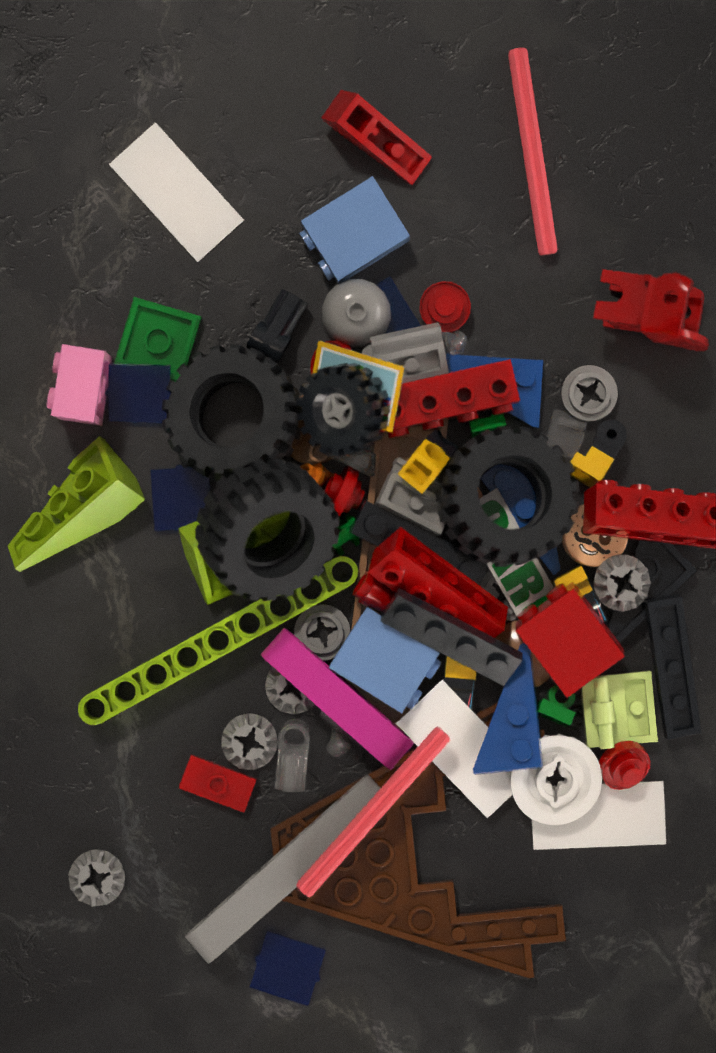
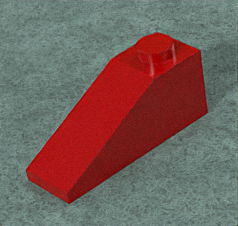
(376, 135)

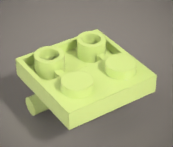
(619, 709)

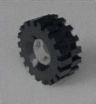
(325, 406)

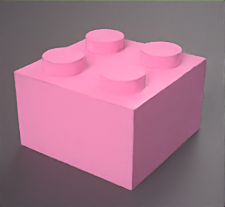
(80, 385)

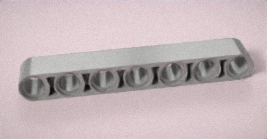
(277, 876)

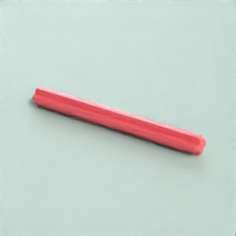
(532, 151)
(373, 811)

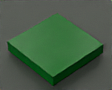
(158, 336)

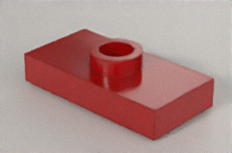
(217, 783)

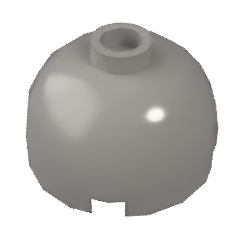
(355, 312)

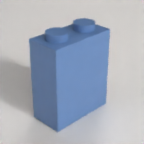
(353, 231)
(385, 661)

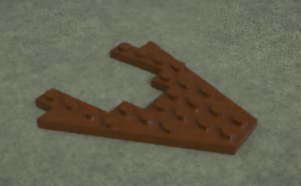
(382, 892)

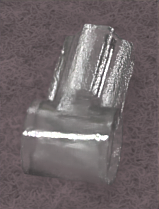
(292, 759)

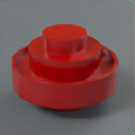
(445, 304)
(345, 490)
(624, 765)

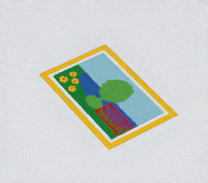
(388, 372)

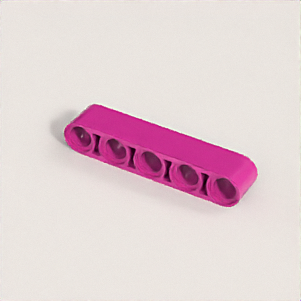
(337, 698)

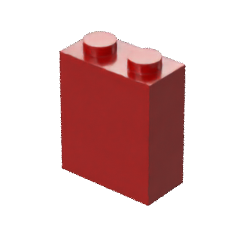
(569, 638)

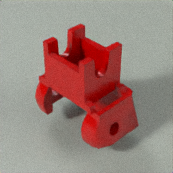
(655, 308)

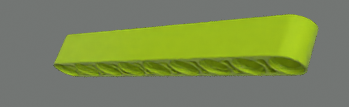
(206, 653)

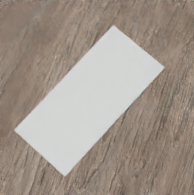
(176, 192)
(456, 760)
(616, 819)

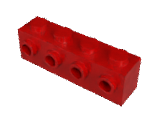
(455, 395)
(650, 514)
(417, 569)

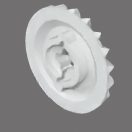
(572, 796)

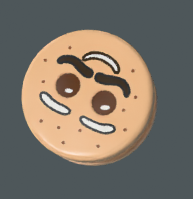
(590, 549)

